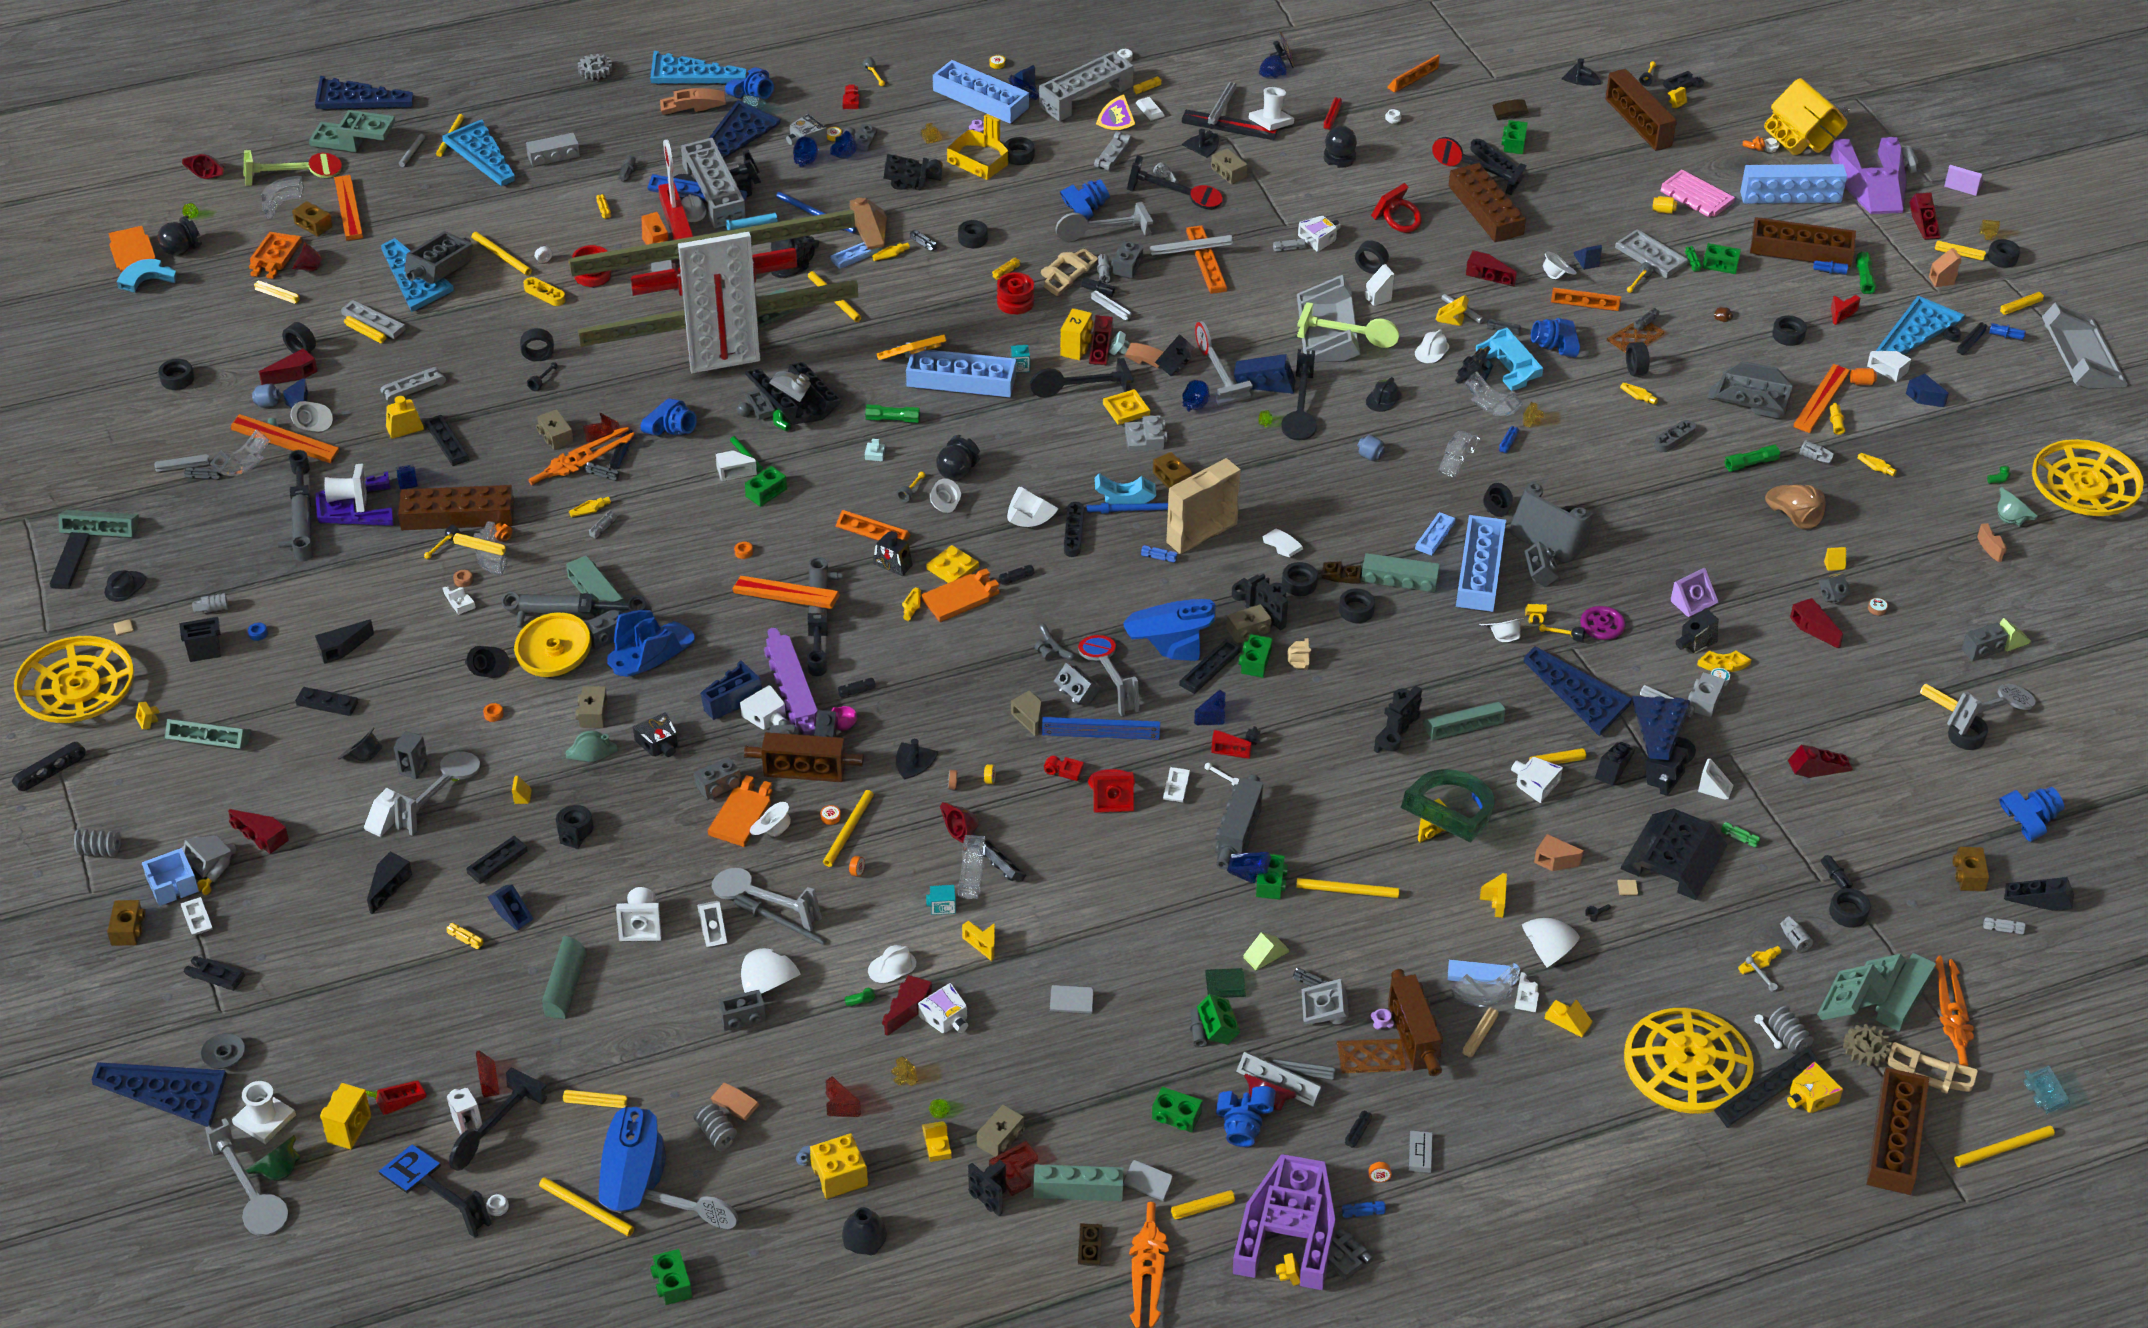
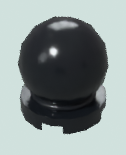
(1340, 147)
(177, 237)
(957, 458)

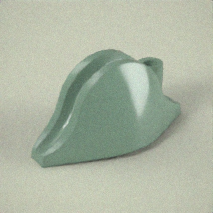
(2012, 510)
(591, 747)

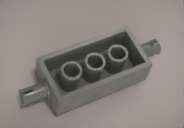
(438, 257)
(1239, 820)

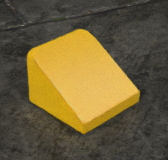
(1835, 558)
(521, 791)

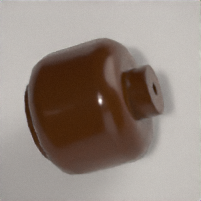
(1723, 314)

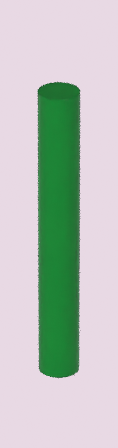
(744, 451)

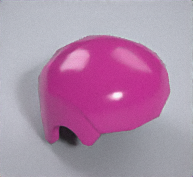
(846, 718)

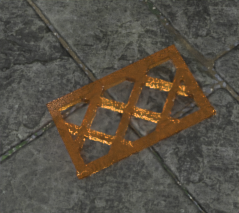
(1649, 338)
(1361, 1067)

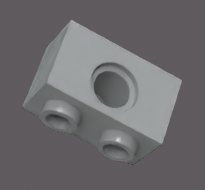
(1706, 694)

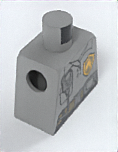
(807, 127)

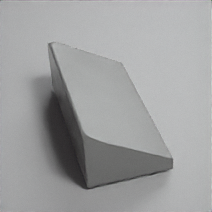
(1071, 999)
(1148, 1180)

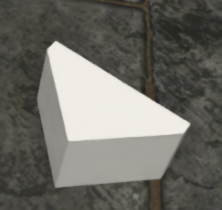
(1714, 781)

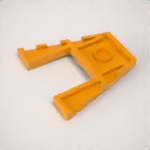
(914, 347)

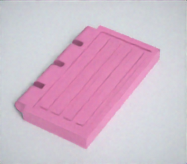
(1697, 194)

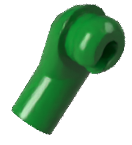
(778, 420)
(2001, 477)
(866, 996)

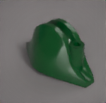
(278, 1163)

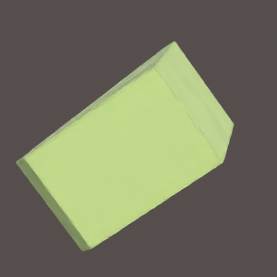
(2016, 636)
(1264, 951)

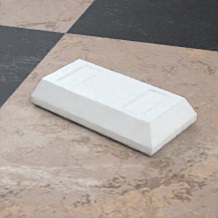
(1150, 109)

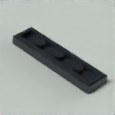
(446, 440)
(69, 560)
(1210, 666)

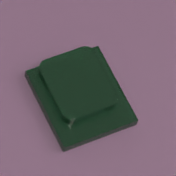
(1225, 982)

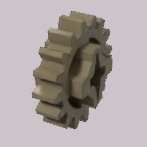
(1867, 1045)

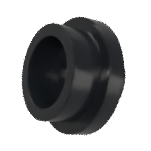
(1952, 333)
(1253, 735)

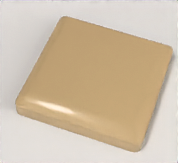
(123, 627)
(1627, 887)

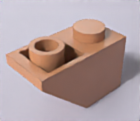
(1945, 269)
(1557, 854)

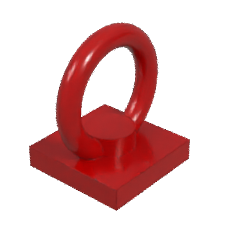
(1391, 202)
(1112, 790)

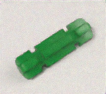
(1693, 258)
(1740, 834)

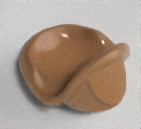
(1801, 503)

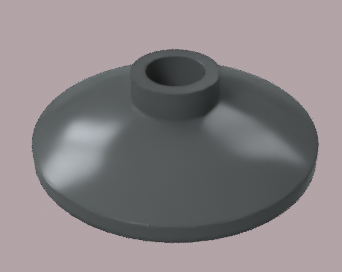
(223, 1051)

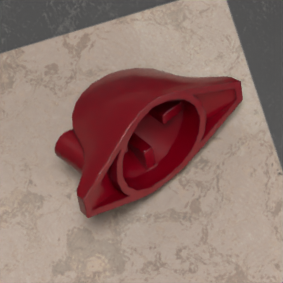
(203, 166)
(308, 259)
(959, 821)
(1281, 1093)

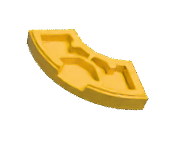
(1731, 662)

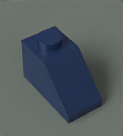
(1927, 391)
(510, 906)

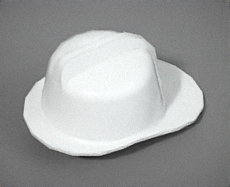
(693, 208)
(1556, 266)
(1432, 347)
(311, 416)
(945, 495)
(1506, 631)
(774, 821)
(892, 964)

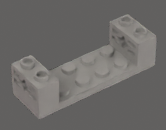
(1057, 94)
(714, 180)

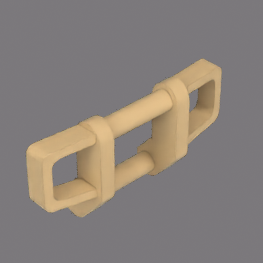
(1067, 257)
(1949, 1067)

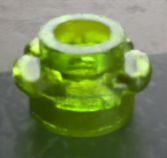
(186, 210)
(1265, 418)
(937, 1112)

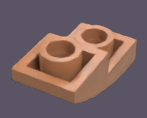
(1141, 352)
(1992, 544)
(735, 1101)

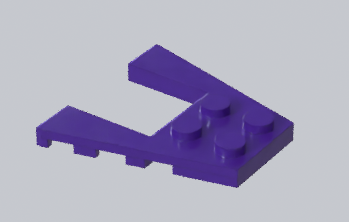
(344, 510)

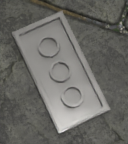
(1646, 249)

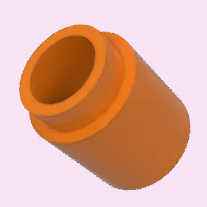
(1863, 376)

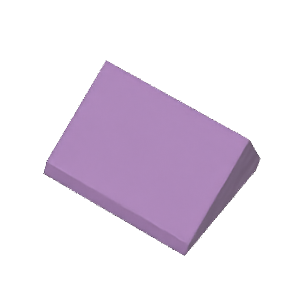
(1963, 180)
(1693, 593)

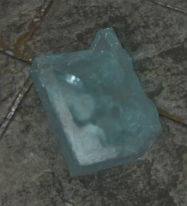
(2047, 1089)

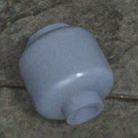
(266, 395)
(1371, 447)

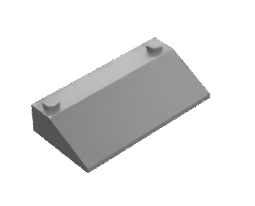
(1334, 303)
(2083, 348)

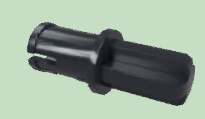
(1099, 286)
(1836, 872)

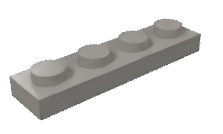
(373, 319)
(1306, 1090)

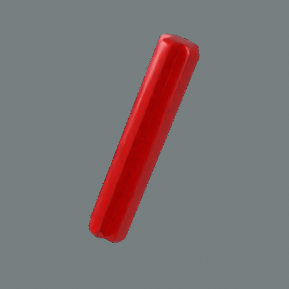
(1332, 113)

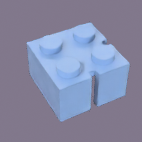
(170, 876)

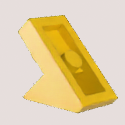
(1453, 312)
(1496, 892)
(982, 941)
(1570, 1018)
(937, 1141)

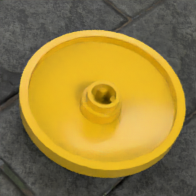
(552, 644)

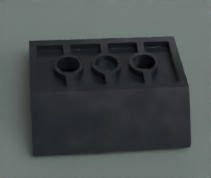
(815, 404)
(1693, 853)

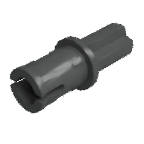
(627, 168)
(1197, 1029)

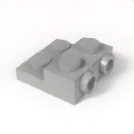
(1146, 434)

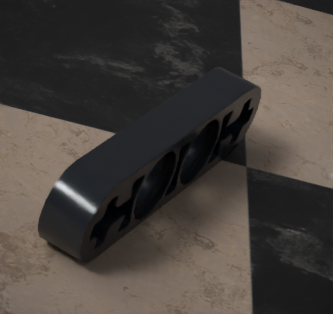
(1481, 149)
(1073, 529)
(23, 779)

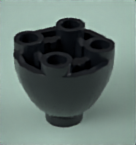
(864, 1232)

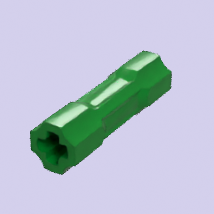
(1864, 265)
(905, 414)
(1741, 460)

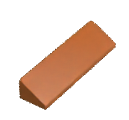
(1414, 74)
(1586, 299)
(868, 527)

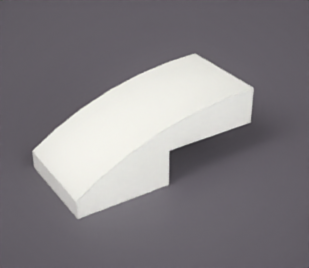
(1283, 542)
(1176, 784)
(196, 916)

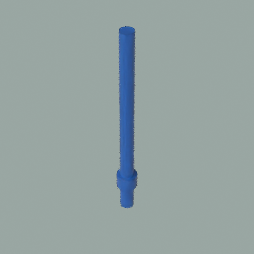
(805, 207)
(1105, 508)

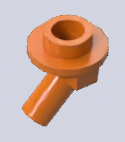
(1757, 144)
(503, 532)

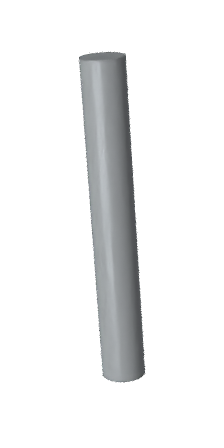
(411, 151)
(1468, 312)

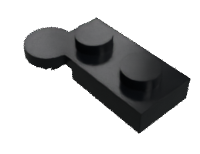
(1683, 80)
(826, 723)

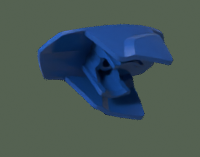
(1173, 627)
(644, 644)
(633, 1164)

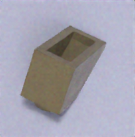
(1027, 711)

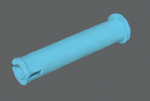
(751, 221)

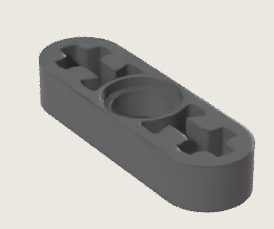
(1663, 446)

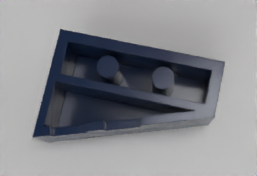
(1267, 373)
(726, 694)

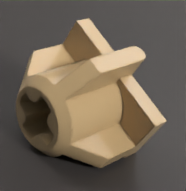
(1299, 654)

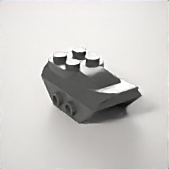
(1754, 386)

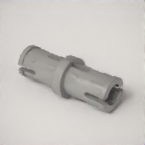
(1103, 268)

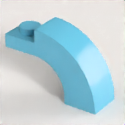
(144, 270)
(1136, 492)

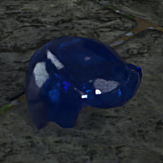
(1272, 66)
(844, 146)
(805, 151)
(1195, 395)

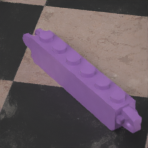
(791, 681)

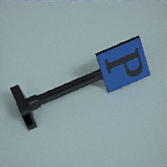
(415, 1167)

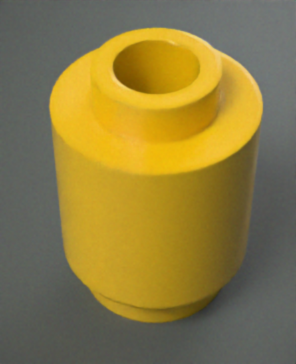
(1664, 205)

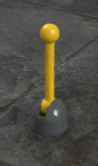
(869, 65)
(1643, 273)
(905, 493)

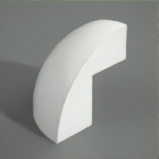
(1028, 509)
(1550, 938)
(766, 970)

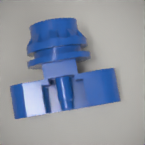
(756, 85)
(1086, 198)
(1556, 333)
(670, 416)
(2035, 811)
(1242, 1116)

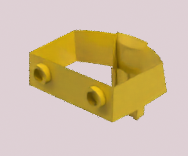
(990, 138)

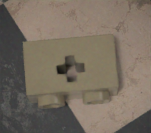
(1229, 166)
(554, 429)
(1247, 622)
(592, 707)
(1000, 1131)

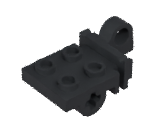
(909, 171)
(804, 246)
(1271, 597)
(1400, 715)

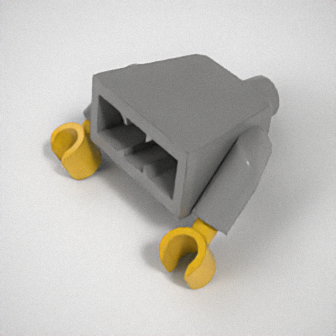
(208, 857)

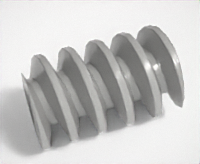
(97, 844)
(1790, 1030)
(715, 1126)

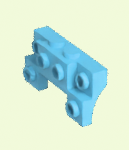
(1514, 357)

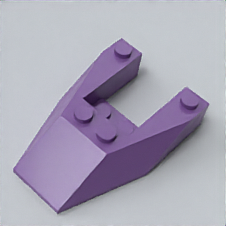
(1874, 188)
(1291, 1202)

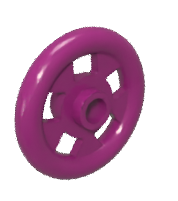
(1603, 622)

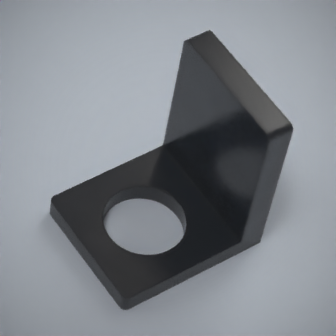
(569, 836)

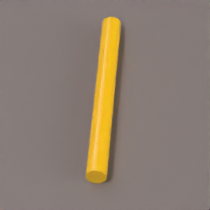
(455, 126)

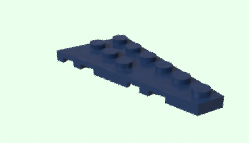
(350, 94)
(741, 127)
(1589, 698)
(1660, 723)
(176, 1090)

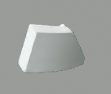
(459, 600)
(1527, 994)

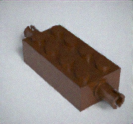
(803, 757)
(1414, 1022)

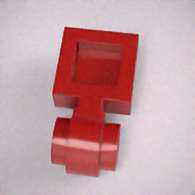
(851, 97)
(1067, 769)

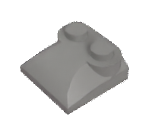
(791, 384)
(1325, 1003)

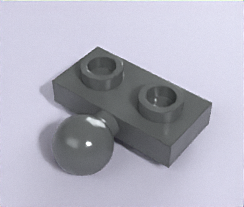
(864, 136)
(758, 403)

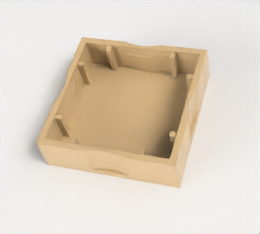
(1203, 505)

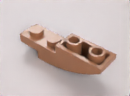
(695, 98)

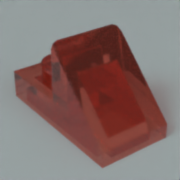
(599, 430)
(841, 1101)

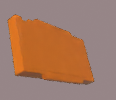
(130, 246)

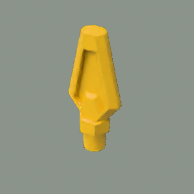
(891, 251)
(1639, 393)
(1877, 464)
(589, 506)
(911, 603)
(1761, 959)

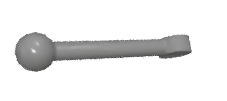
(1772, 986)

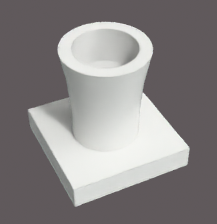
(1271, 116)
(348, 488)
(639, 917)
(263, 1113)

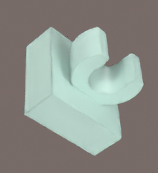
(1119, 344)
(875, 451)

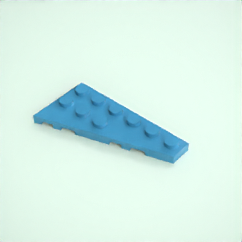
(690, 70)
(481, 150)
(416, 292)
(1918, 325)

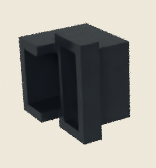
(201, 638)
(1666, 773)

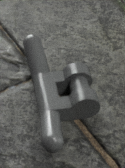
(1044, 646)

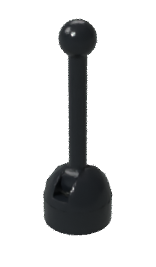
(535, 382)

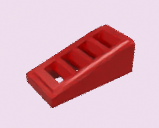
(1224, 744)
(389, 1104)

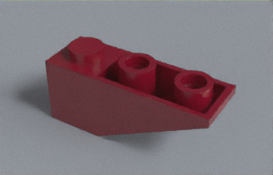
(1924, 215)
(1489, 268)
(1101, 340)
(291, 368)
(1814, 621)
(1816, 762)
(262, 829)
(906, 1004)

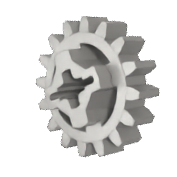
(595, 66)

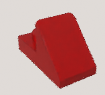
(1843, 309)

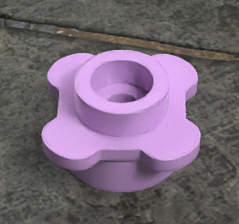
(977, 125)
(1382, 1019)

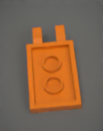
(274, 253)
(961, 595)
(741, 812)

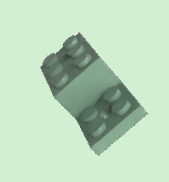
(352, 131)
(1861, 987)

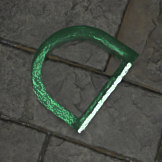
(1443, 816)

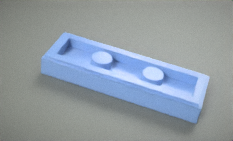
(853, 255)
(1435, 533)
(1478, 971)

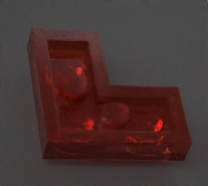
(1016, 1160)

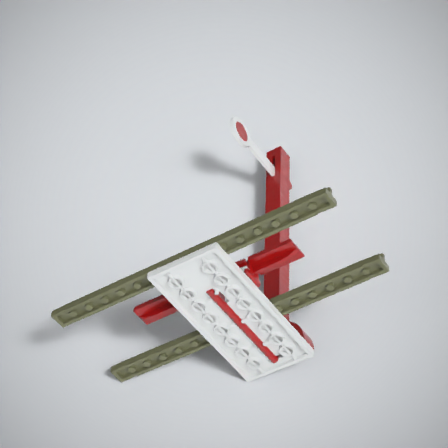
(714, 317)

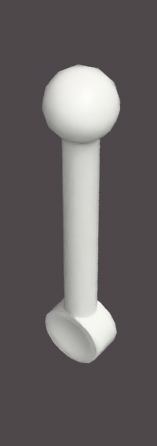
(1208, 766)
(1759, 1020)

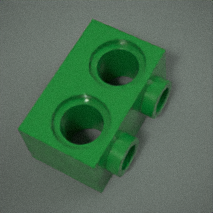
(1514, 137)
(1721, 258)
(765, 486)
(1256, 655)
(1272, 883)
(1218, 1019)
(1176, 1109)
(674, 1276)

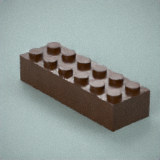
(1640, 109)
(1487, 202)
(1802, 241)
(455, 506)
(1898, 1131)

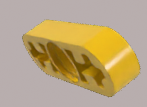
(554, 295)

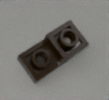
(1510, 107)
(1336, 572)
(1090, 1244)

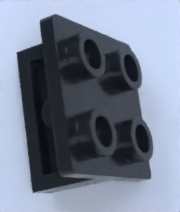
(1478, 363)
(988, 1185)

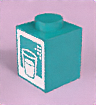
(1022, 357)
(941, 899)

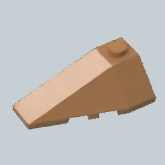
(870, 222)

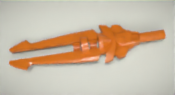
(564, 464)
(1954, 1025)
(1148, 1247)

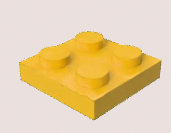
(1126, 407)
(952, 564)

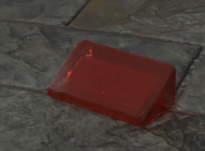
(487, 1075)

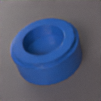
(257, 631)

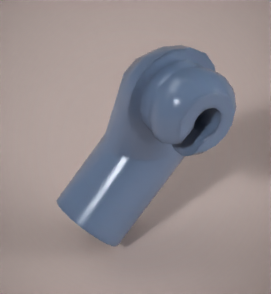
(803, 1156)

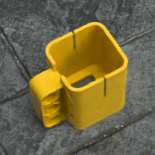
(1799, 117)

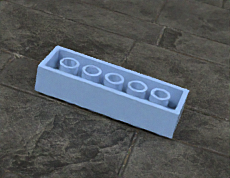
(981, 91)
(1793, 183)
(961, 372)
(1480, 563)

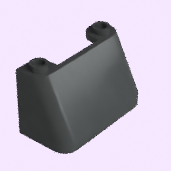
(1551, 525)

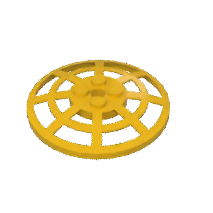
(2095, 481)
(63, 682)
(1685, 1065)

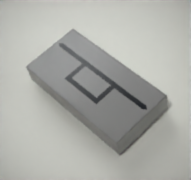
(1420, 1151)

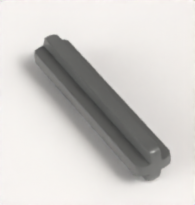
(1307, 1069)

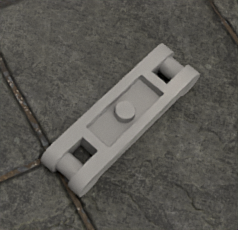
(1113, 151)
(413, 384)

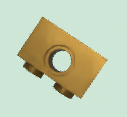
(312, 218)
(1170, 469)
(1971, 869)
(125, 922)

